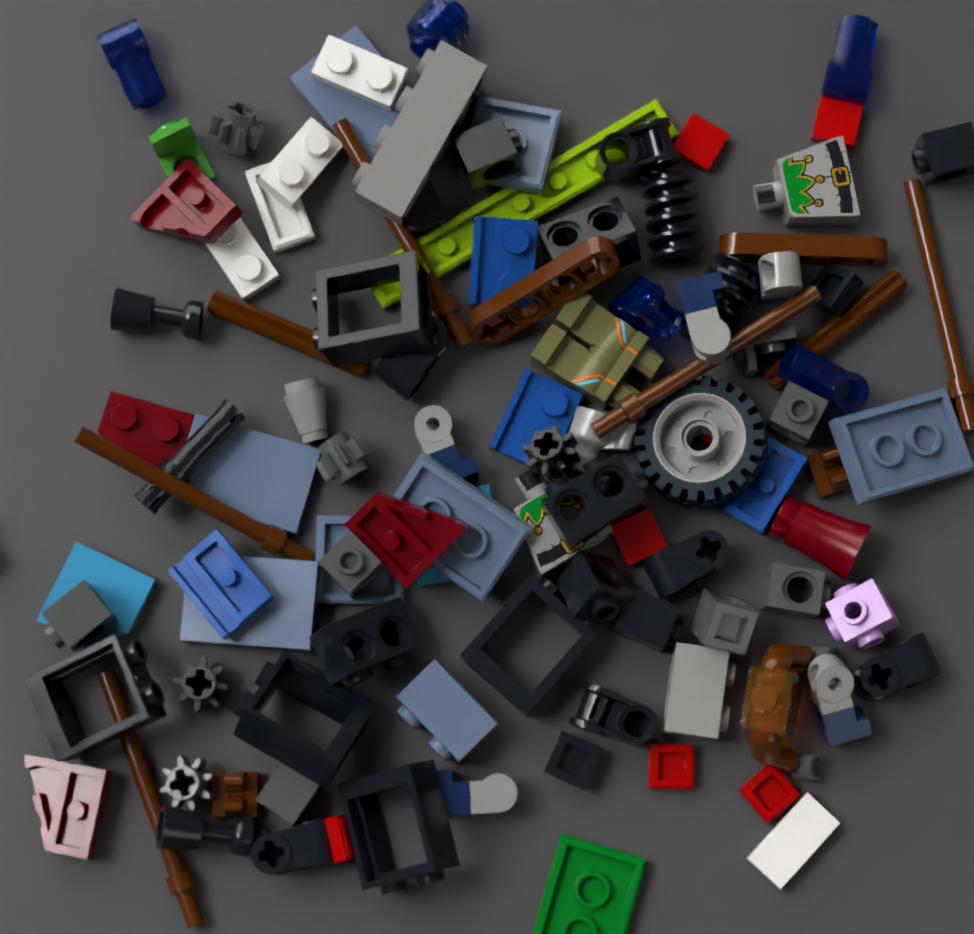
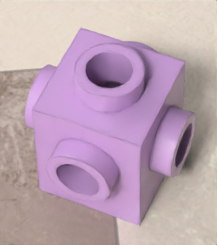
(860, 615)

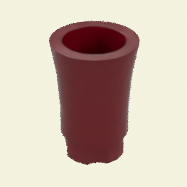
(820, 535)

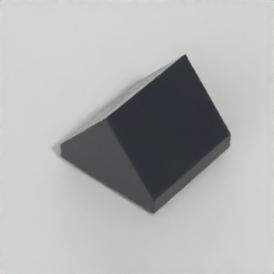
(426, 211)

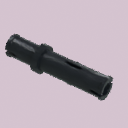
(193, 453)

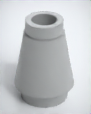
(307, 408)

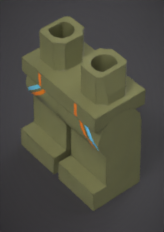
(594, 352)

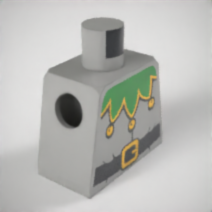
(812, 187)
(543, 542)

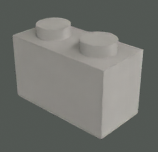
(697, 691)

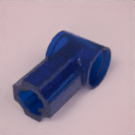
(129, 56)
(849, 71)
(822, 378)

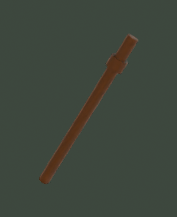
(443, 304)
(960, 385)
(633, 406)
(270, 538)
(180, 880)

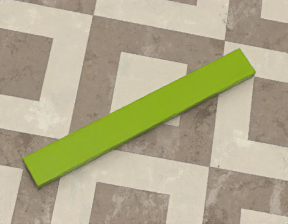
(567, 179)

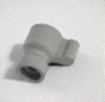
(588, 443)

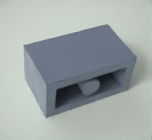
(445, 712)

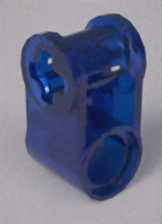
(647, 311)

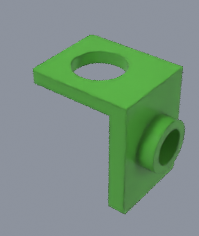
(177, 141)

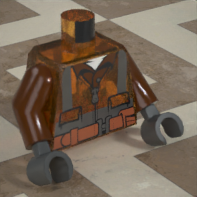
(774, 707)

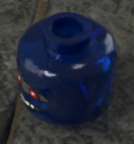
(436, 22)

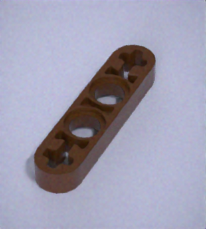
(812, 249)
(489, 320)

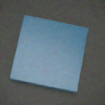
(117, 584)

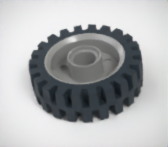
(706, 475)

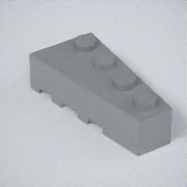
(419, 132)

